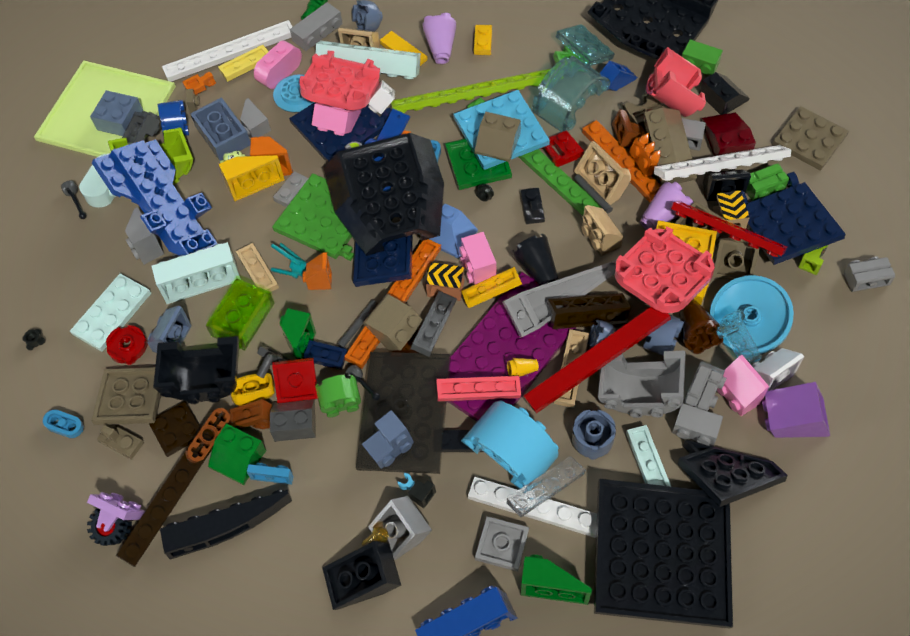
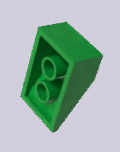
(548, 581)

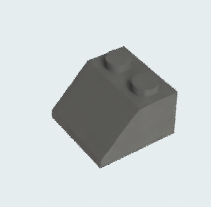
(293, 420)

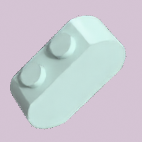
(95, 190)

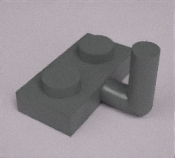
(268, 357)

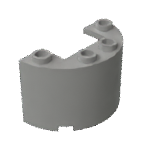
(643, 386)

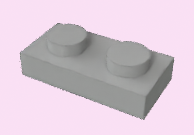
(290, 189)

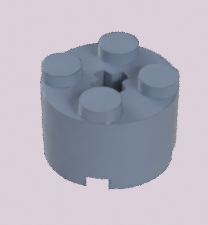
(662, 338)
(584, 436)

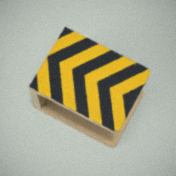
(732, 208)

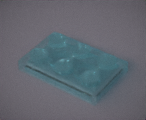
(585, 45)

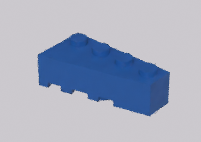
(471, 616)

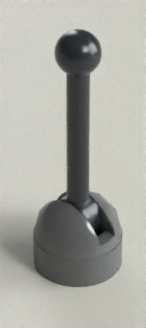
(70, 189)
(357, 372)

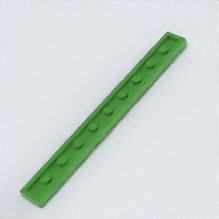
(554, 177)

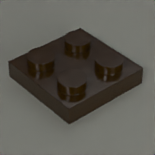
(175, 429)

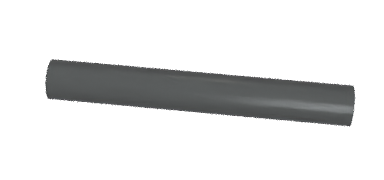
(593, 193)
(357, 324)

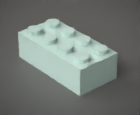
(196, 273)

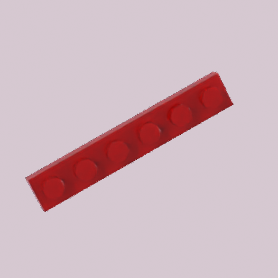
(736, 232)

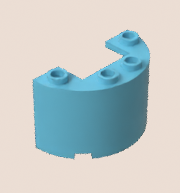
(513, 442)

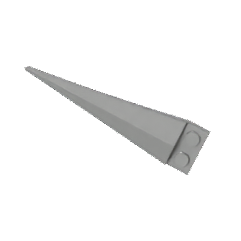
(530, 308)

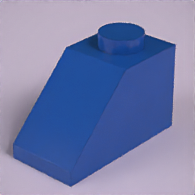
(618, 75)

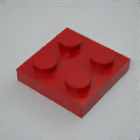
(295, 380)

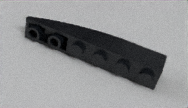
(220, 525)

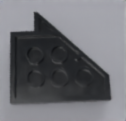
(728, 474)

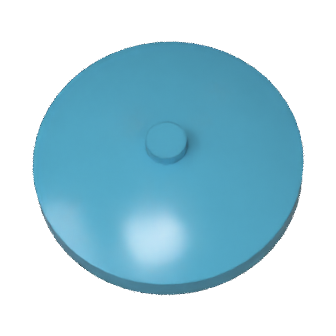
(765, 307)

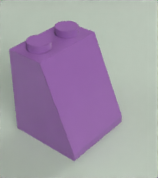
(796, 411)

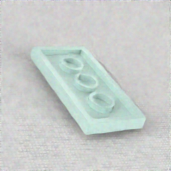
(110, 311)

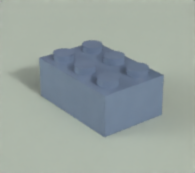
(220, 128)

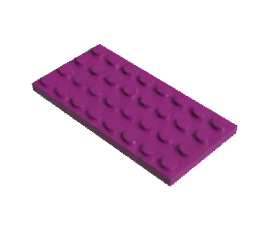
(495, 343)

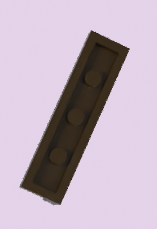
(584, 316)

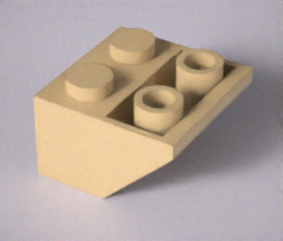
(600, 230)

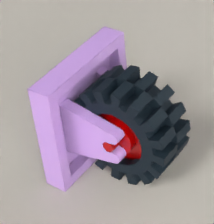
(110, 520)

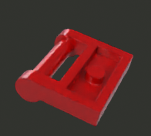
(566, 146)

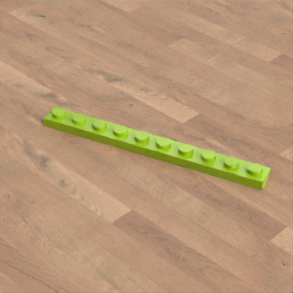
(469, 91)

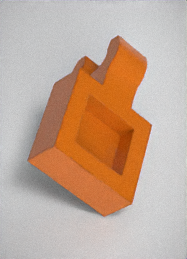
(198, 83)

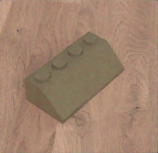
(669, 135)

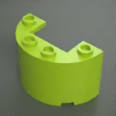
(173, 146)

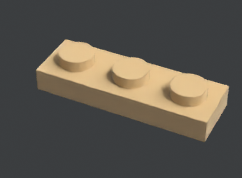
(256, 268)

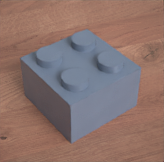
(115, 112)

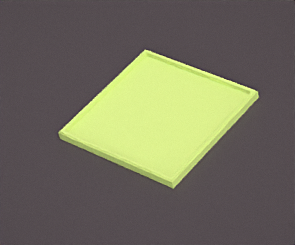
(70, 121)

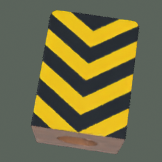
(445, 279)

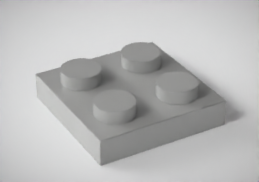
(502, 543)

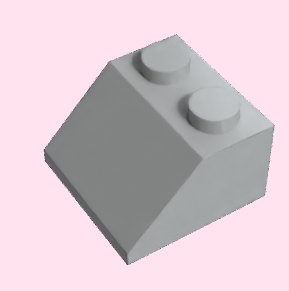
(140, 240)
(404, 525)

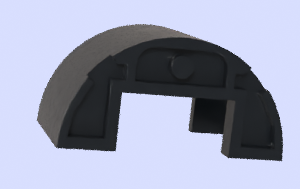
(197, 373)

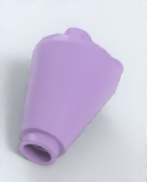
(440, 36)
(662, 203)

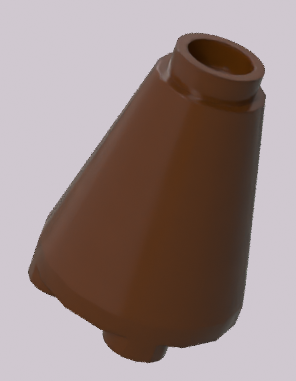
(698, 328)

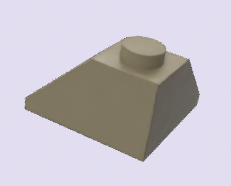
(734, 259)

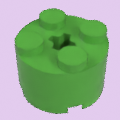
(338, 395)

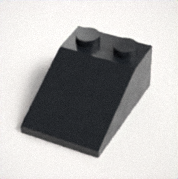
(361, 575)

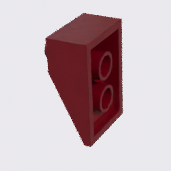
(728, 134)

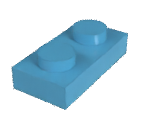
(276, 474)

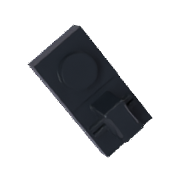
(532, 206)

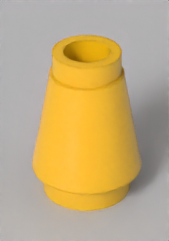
(521, 366)

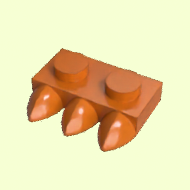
(643, 154)

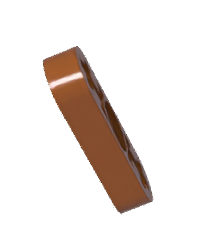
(203, 451)

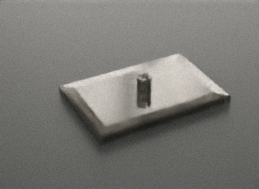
(409, 390)

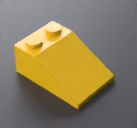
(250, 174)

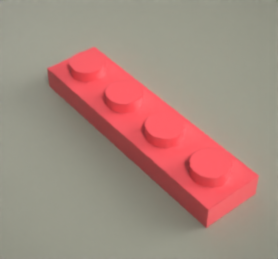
(478, 388)

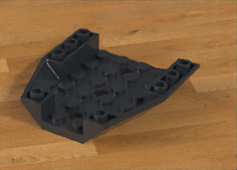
(664, 18)
(367, 210)

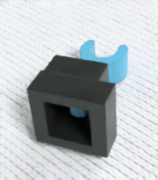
(419, 492)

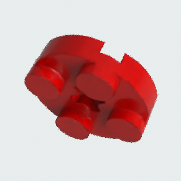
(128, 354)

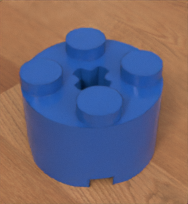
(172, 117)

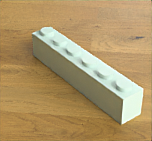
(389, 61)

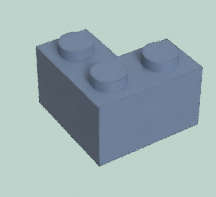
(388, 441)

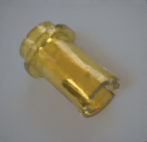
(378, 534)

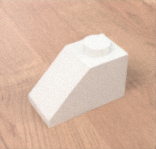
(381, 98)

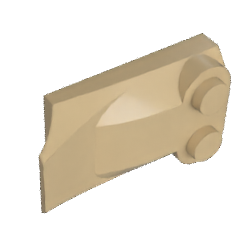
(603, 173)

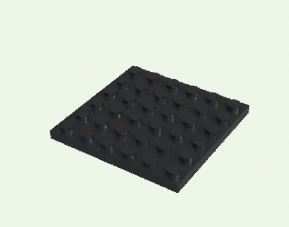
(662, 555)

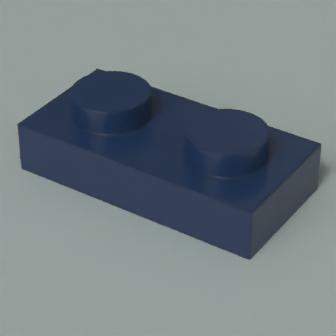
(326, 354)

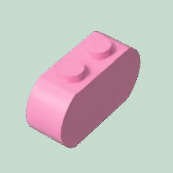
(277, 64)

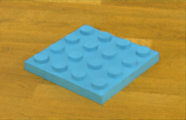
(509, 105)

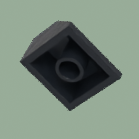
(722, 93)
(725, 182)

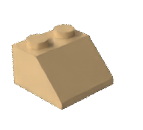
(359, 37)

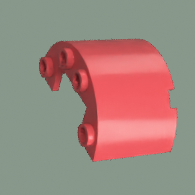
(673, 83)

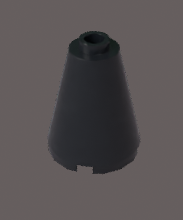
(536, 258)

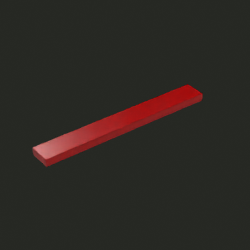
(595, 358)

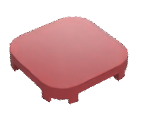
(339, 82)
(664, 270)

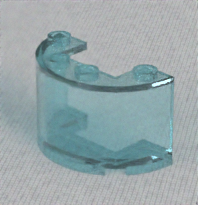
(566, 90)

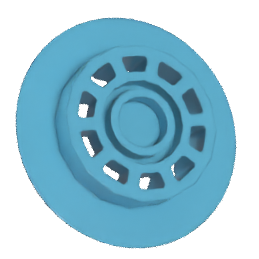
(288, 94)

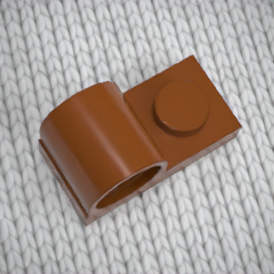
(626, 130)
(251, 414)

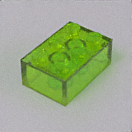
(240, 312)

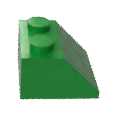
(298, 330)
(234, 452)

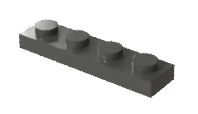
(433, 324)

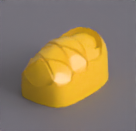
(252, 388)

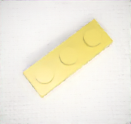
(242, 63)

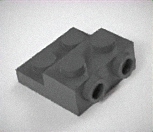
(141, 125)

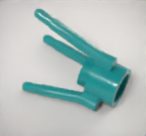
(297, 265)

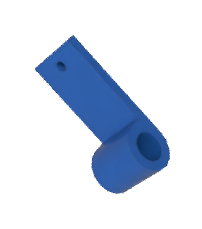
(393, 127)

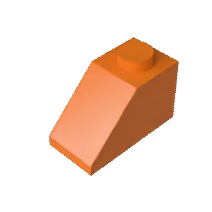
(318, 273)

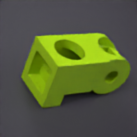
(811, 261)

